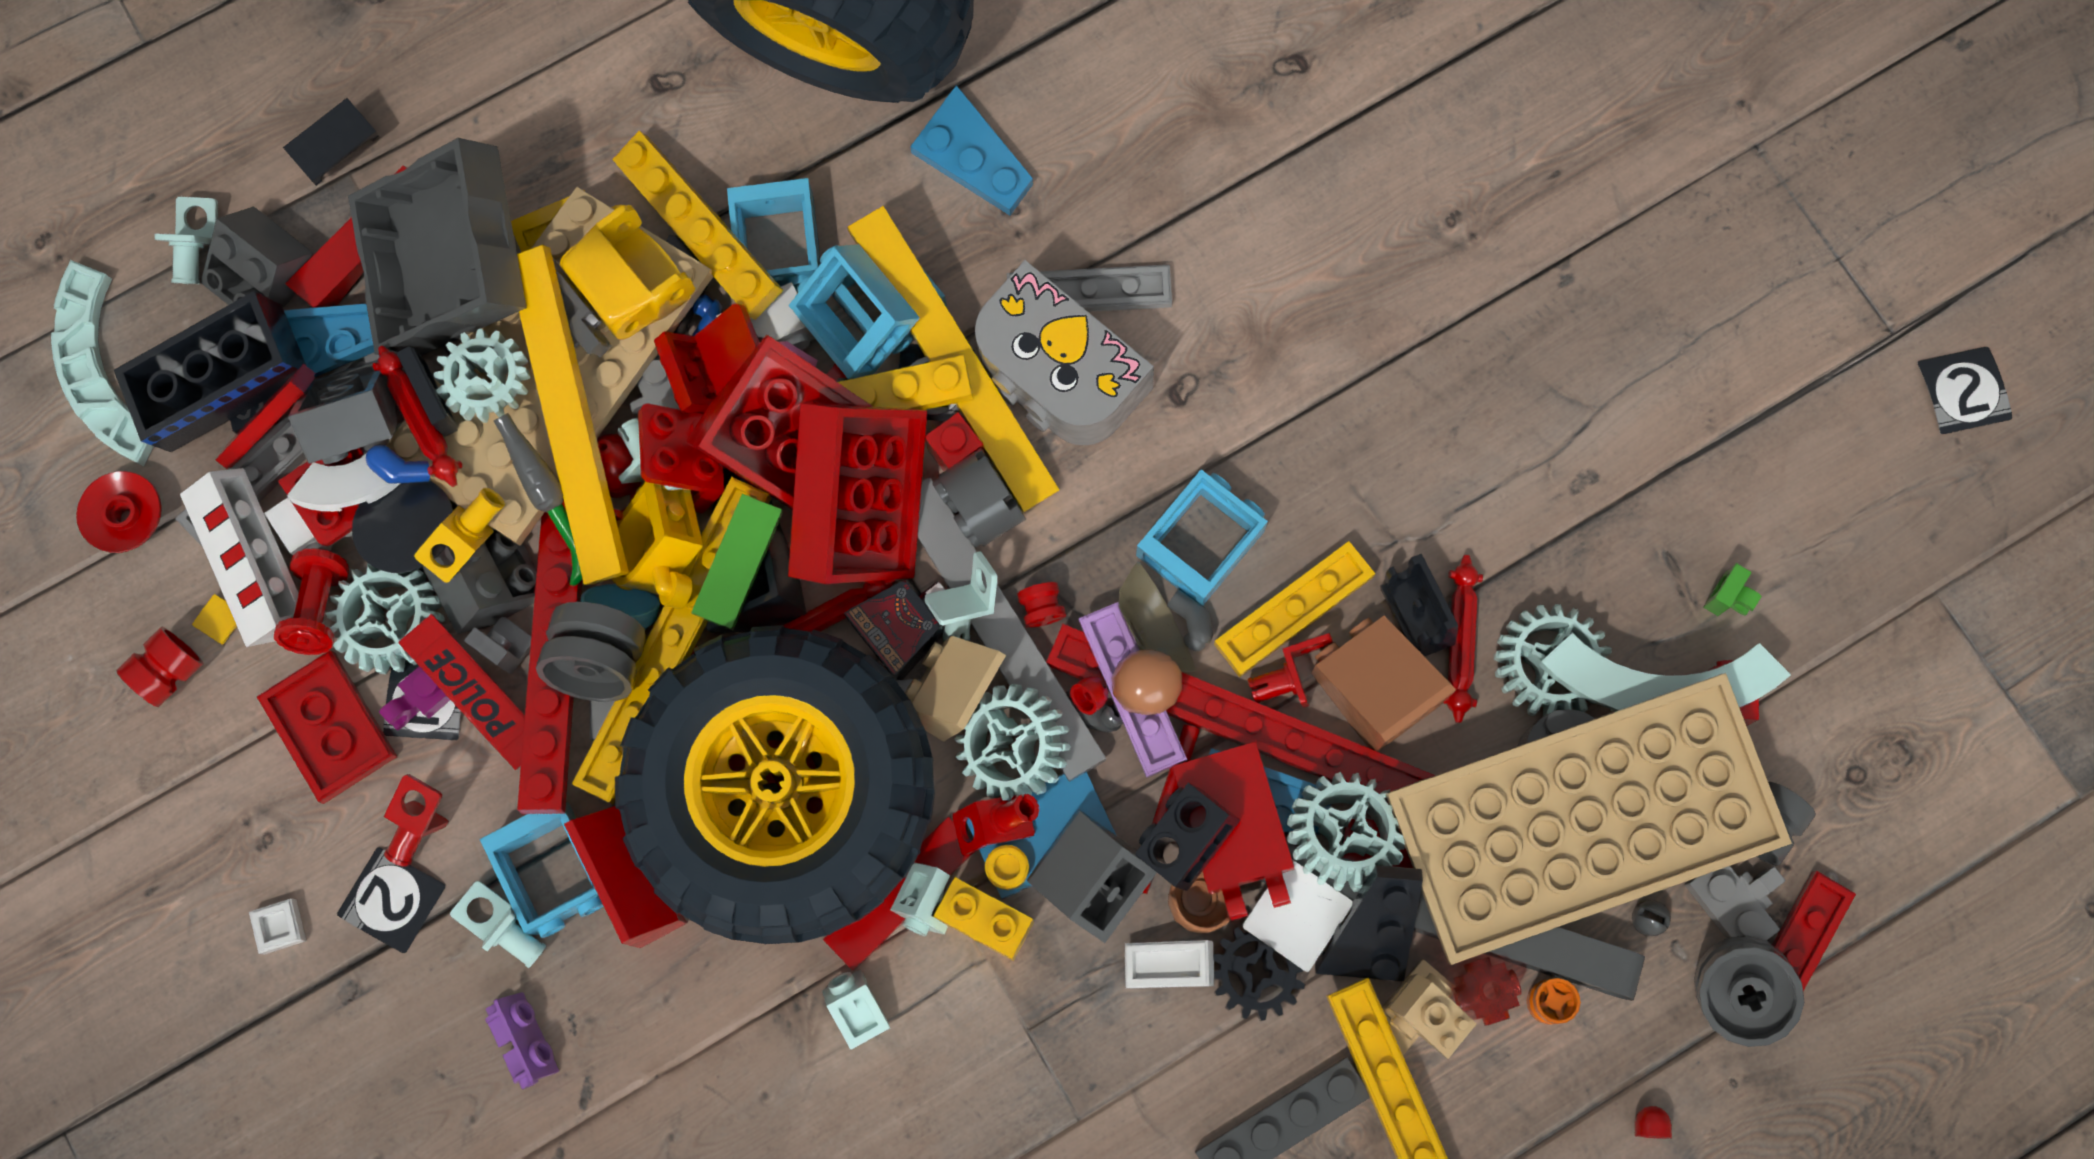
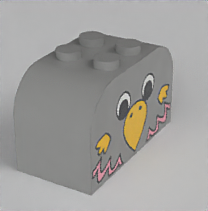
(1059, 360)

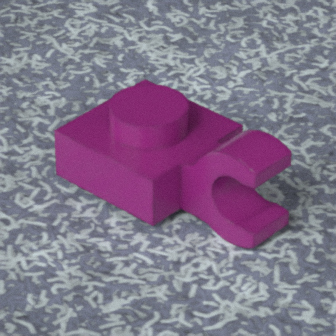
(420, 695)

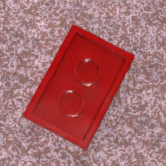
(326, 727)

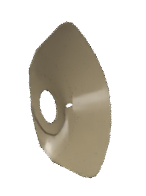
(1148, 611)

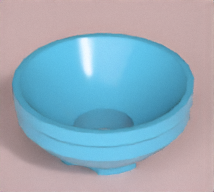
(635, 603)

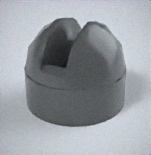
(1649, 926)

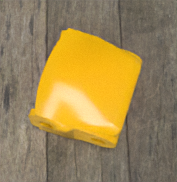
(626, 274)

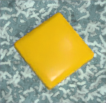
(216, 620)

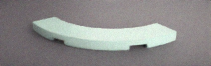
(80, 364)
(1619, 687)

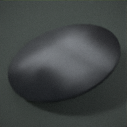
(398, 524)

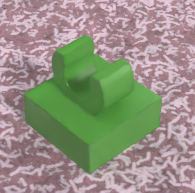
(1732, 593)

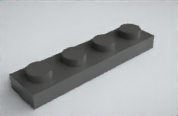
(1291, 1116)

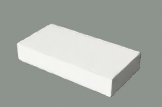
(1169, 964)

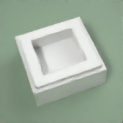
(277, 926)

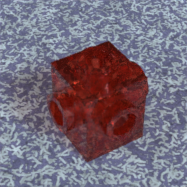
(1471, 997)

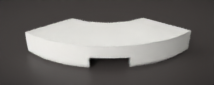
(338, 486)

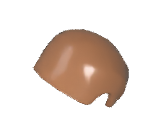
(1147, 682)
(1198, 909)

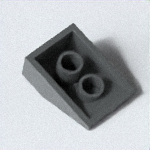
(344, 414)

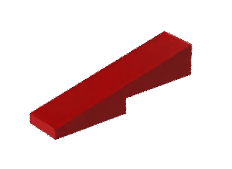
(330, 270)

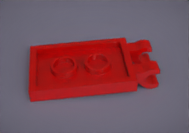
(1257, 843)

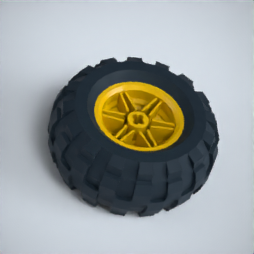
(849, 46)
(825, 864)

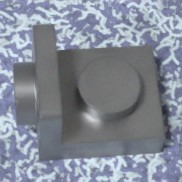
(503, 645)

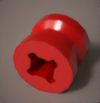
(1041, 604)

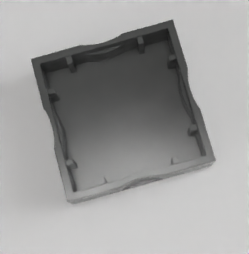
(437, 248)

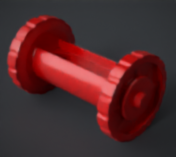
(305, 630)

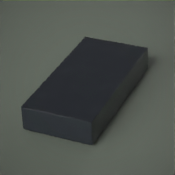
(425, 388)

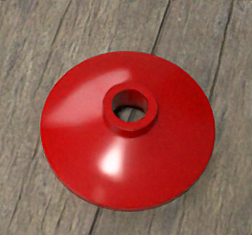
(106, 500)

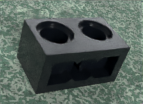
(1195, 844)

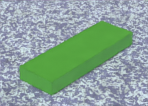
(737, 562)

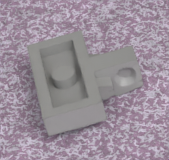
(1737, 901)

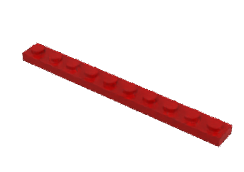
(1248, 721)

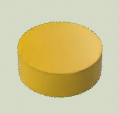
(1007, 867)

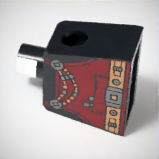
(897, 626)

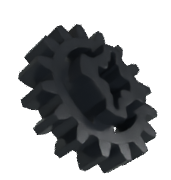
(1237, 965)

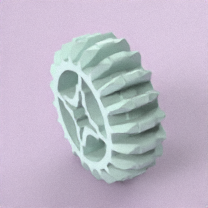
(354, 631)
(1515, 647)
(1033, 770)
(1331, 823)

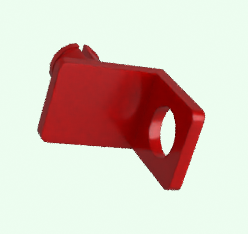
(1287, 678)
(412, 819)
(996, 821)

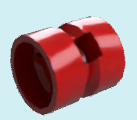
(162, 664)

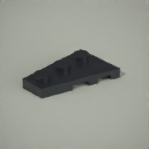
(1379, 928)

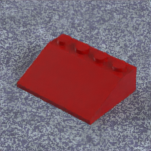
(757, 415)
(856, 493)

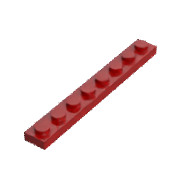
(547, 710)

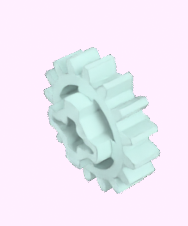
(494, 358)

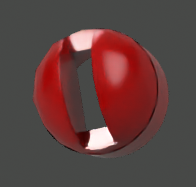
(1082, 699)
(1653, 1123)

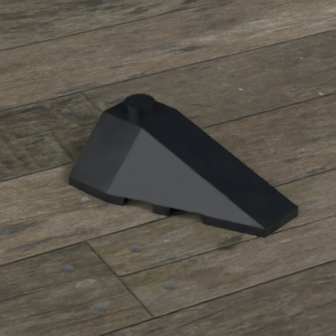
(774, 595)

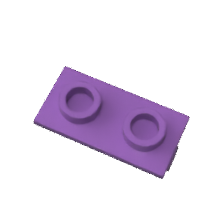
(515, 1022)

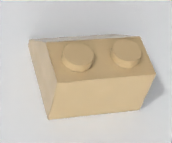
(952, 684)

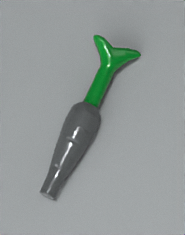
(539, 484)

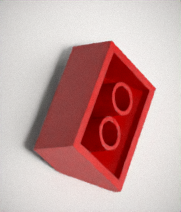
(622, 888)

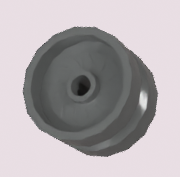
(591, 651)
(1756, 1017)

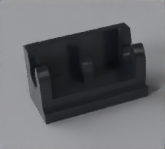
(330, 140)
(1420, 607)

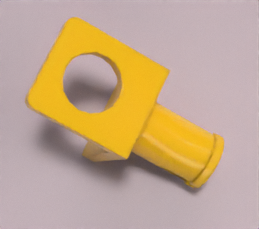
(463, 532)

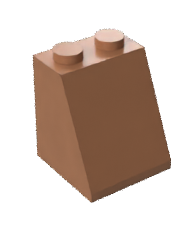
(1380, 682)

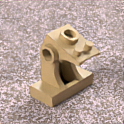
(1424, 1009)

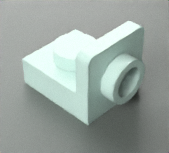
(918, 898)
(854, 1008)

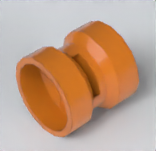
(1561, 998)

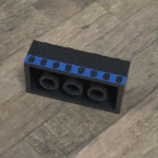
(210, 372)

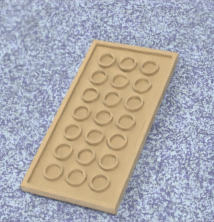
(605, 383)
(1588, 818)

